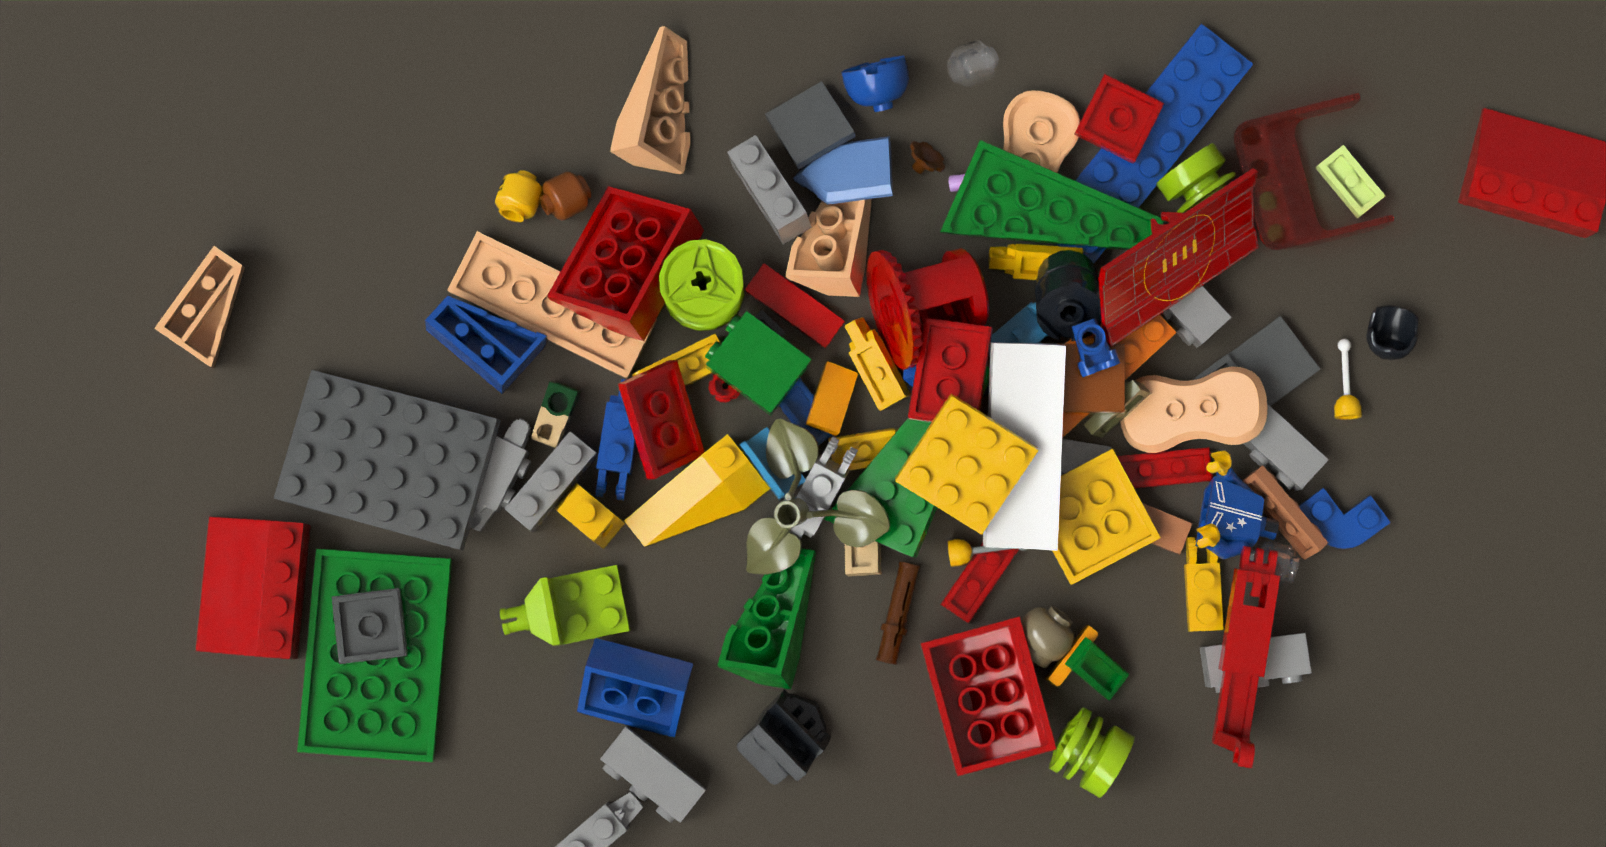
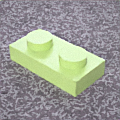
(1350, 181)

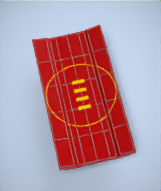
(1177, 258)

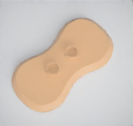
(1040, 128)
(1218, 407)

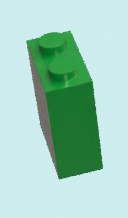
(757, 362)

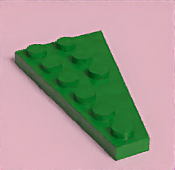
(1026, 202)
(907, 512)

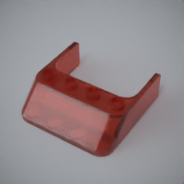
(1281, 191)

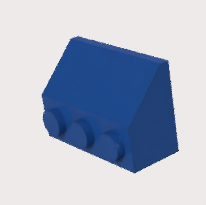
(634, 687)

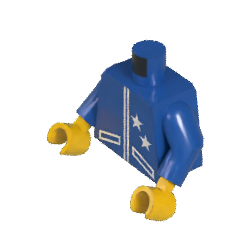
(1231, 512)

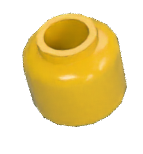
(518, 196)

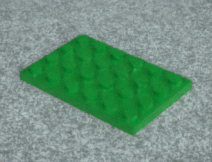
(380, 704)

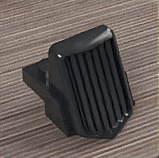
(785, 738)

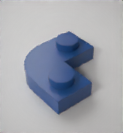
(1344, 529)

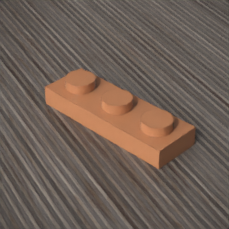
(1278, 505)

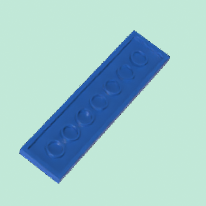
(1191, 93)

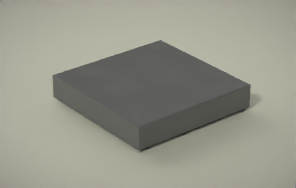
(810, 125)
(1276, 359)
(369, 626)

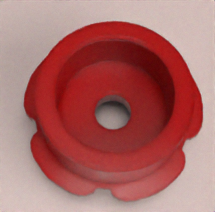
(721, 395)

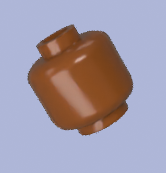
(565, 195)

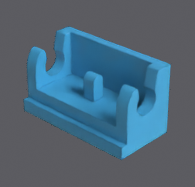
(1021, 328)

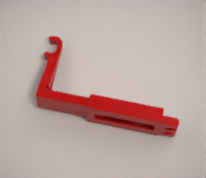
(1245, 653)

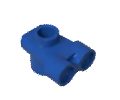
(1097, 355)

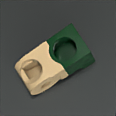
(555, 413)

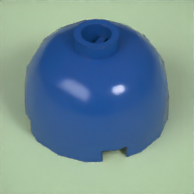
(877, 82)

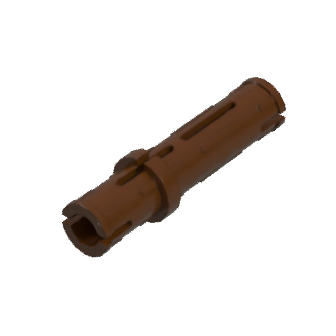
(897, 615)

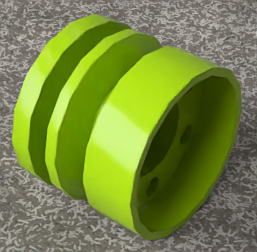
(1195, 178)
(1091, 752)

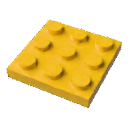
(966, 464)
(1099, 517)

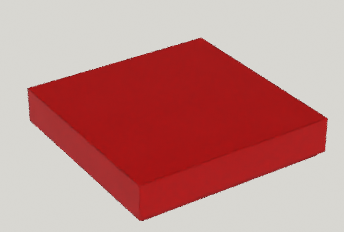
(1119, 118)

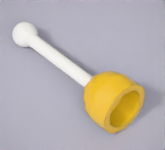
(1347, 406)

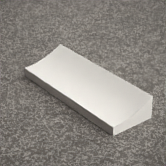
(1029, 401)

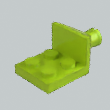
(572, 608)

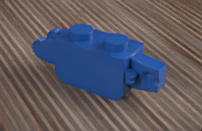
(616, 447)

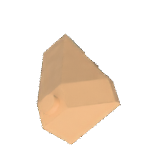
(834, 250)

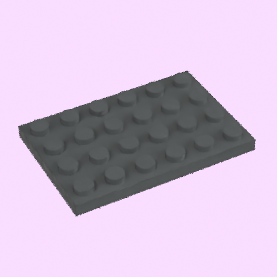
(387, 459)

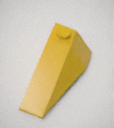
(705, 491)

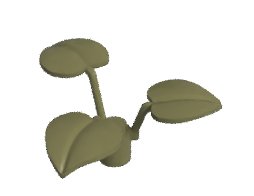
(769, 543)

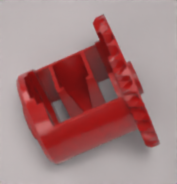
(940, 291)

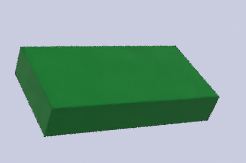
(1097, 669)

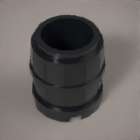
(1066, 294)

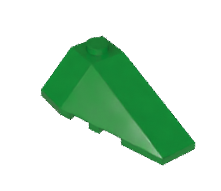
(770, 631)

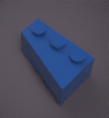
(484, 342)

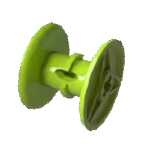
(723, 278)

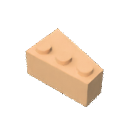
(203, 307)

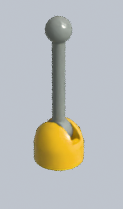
(961, 552)

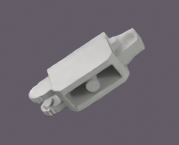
(505, 466)
(823, 486)

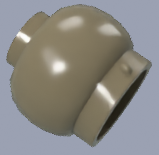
(1047, 634)

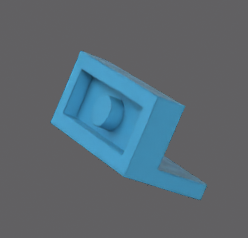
(756, 453)

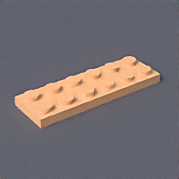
(517, 291)

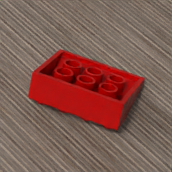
(1536, 174)
(619, 261)
(253, 587)
(988, 696)

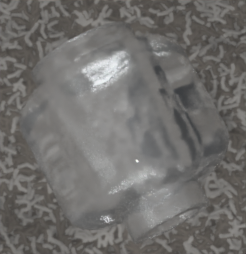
(972, 63)
(1287, 562)

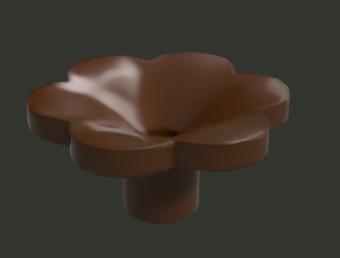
(926, 158)

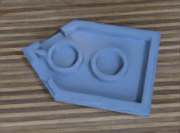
(851, 172)

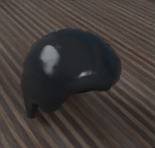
(1392, 332)

